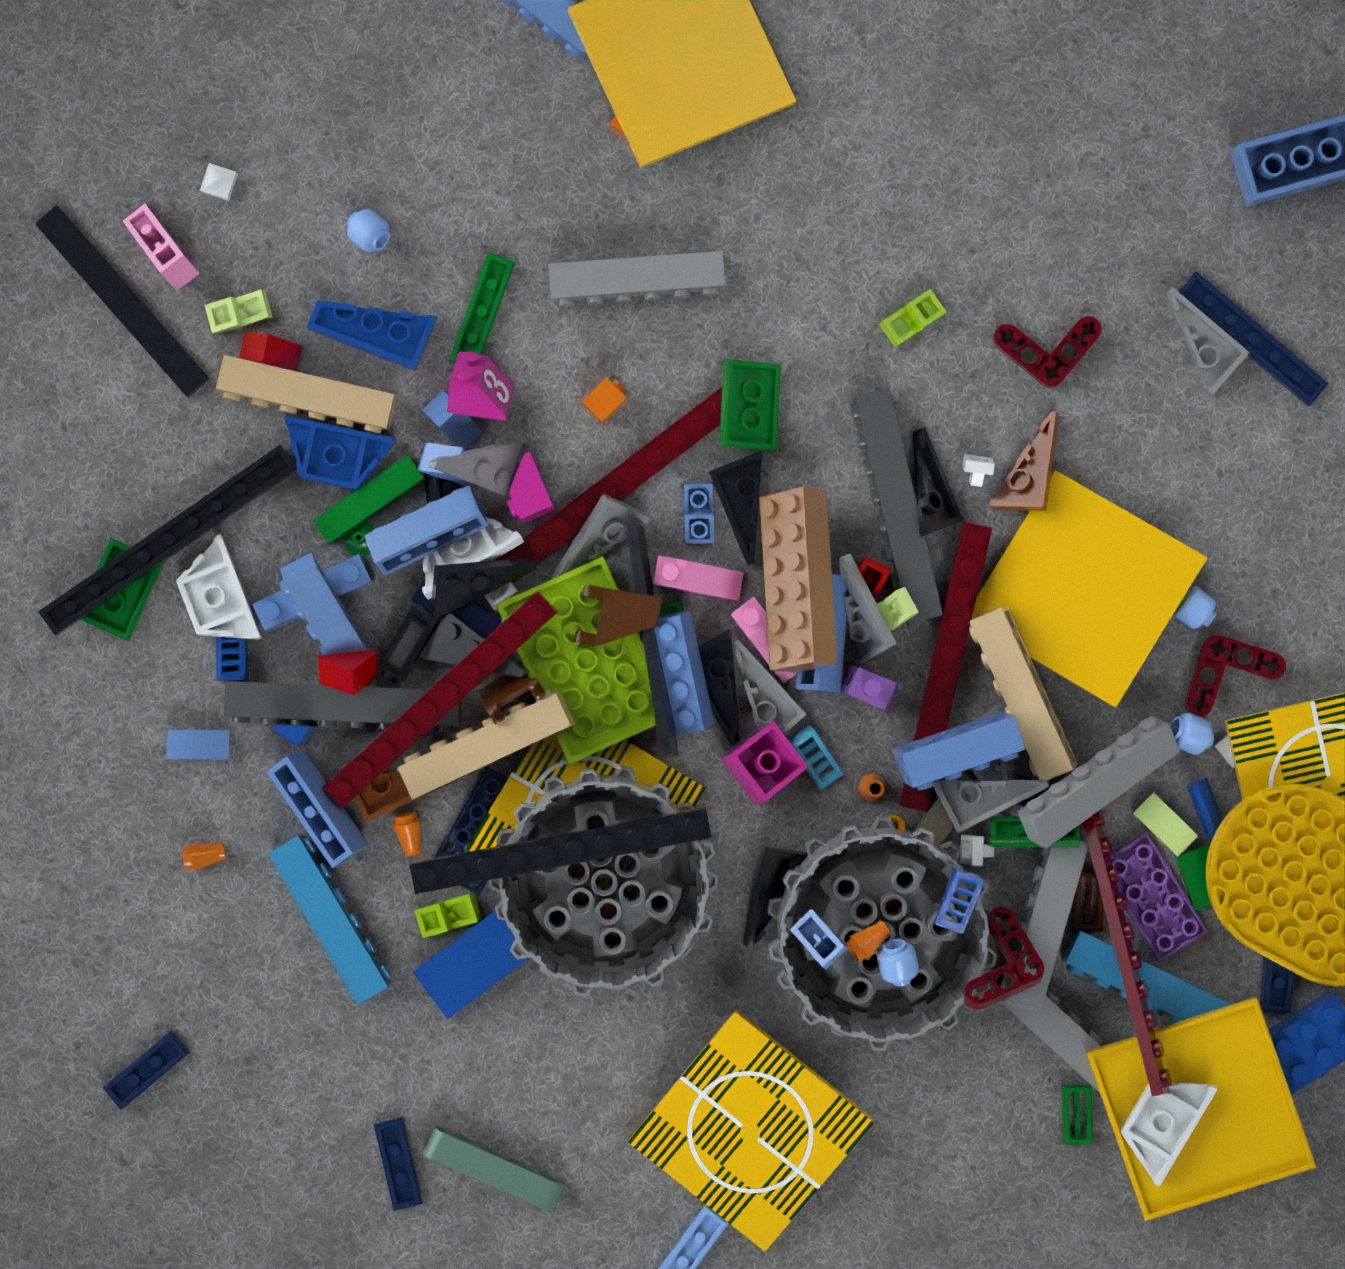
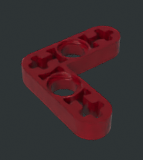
(1043, 359)
(1218, 664)
(1013, 970)

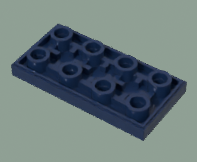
(474, 814)

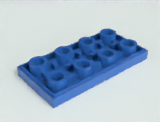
(469, 965)

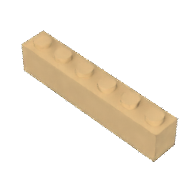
(306, 393)
(1023, 693)
(485, 745)

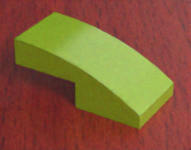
(912, 318)
(448, 915)

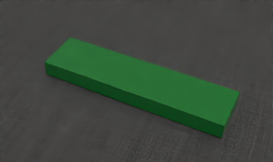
(483, 306)
(369, 500)

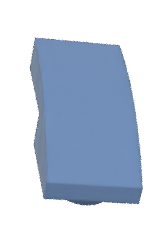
(698, 512)
(197, 745)

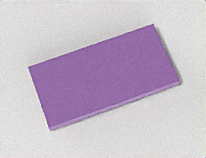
(1155, 898)

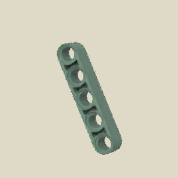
(494, 1170)

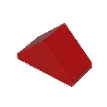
(270, 350)
(873, 574)
(348, 670)

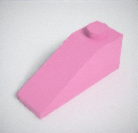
(160, 247)
(698, 578)
(753, 623)

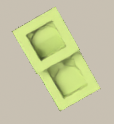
(238, 311)
(897, 608)
(1165, 824)

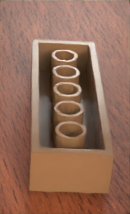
(798, 580)

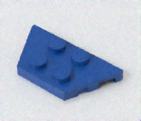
(335, 453)

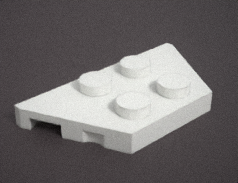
(478, 547)
(217, 596)
(1164, 1123)

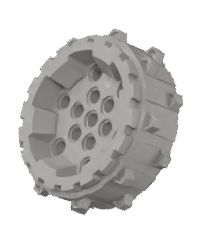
(872, 863)
(648, 934)

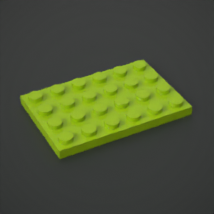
(600, 684)

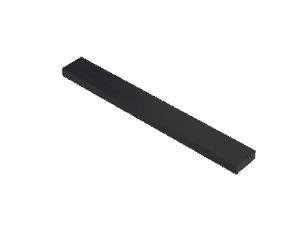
(122, 301)
(659, 693)

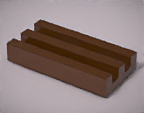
(1087, 911)

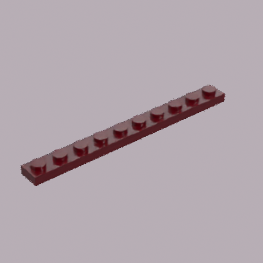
(622, 480)
(950, 645)
(440, 699)
(1128, 959)

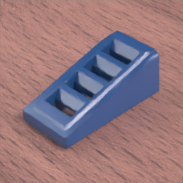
(243, 673)
(973, 894)

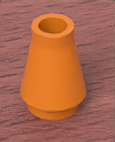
(864, 787)
(408, 830)
(202, 855)
(867, 941)

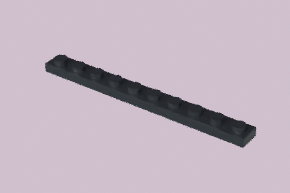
(167, 540)
(560, 850)

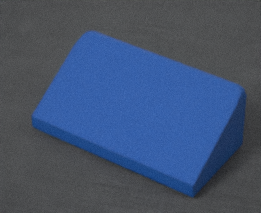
(296, 733)
(1205, 806)

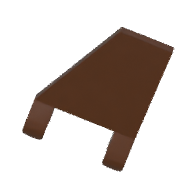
(620, 615)
(504, 691)

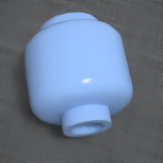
(368, 230)
(1196, 608)
(1192, 733)
(897, 962)

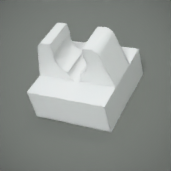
(978, 467)
(973, 850)

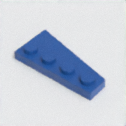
(382, 333)

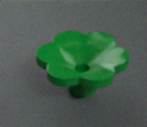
(358, 546)

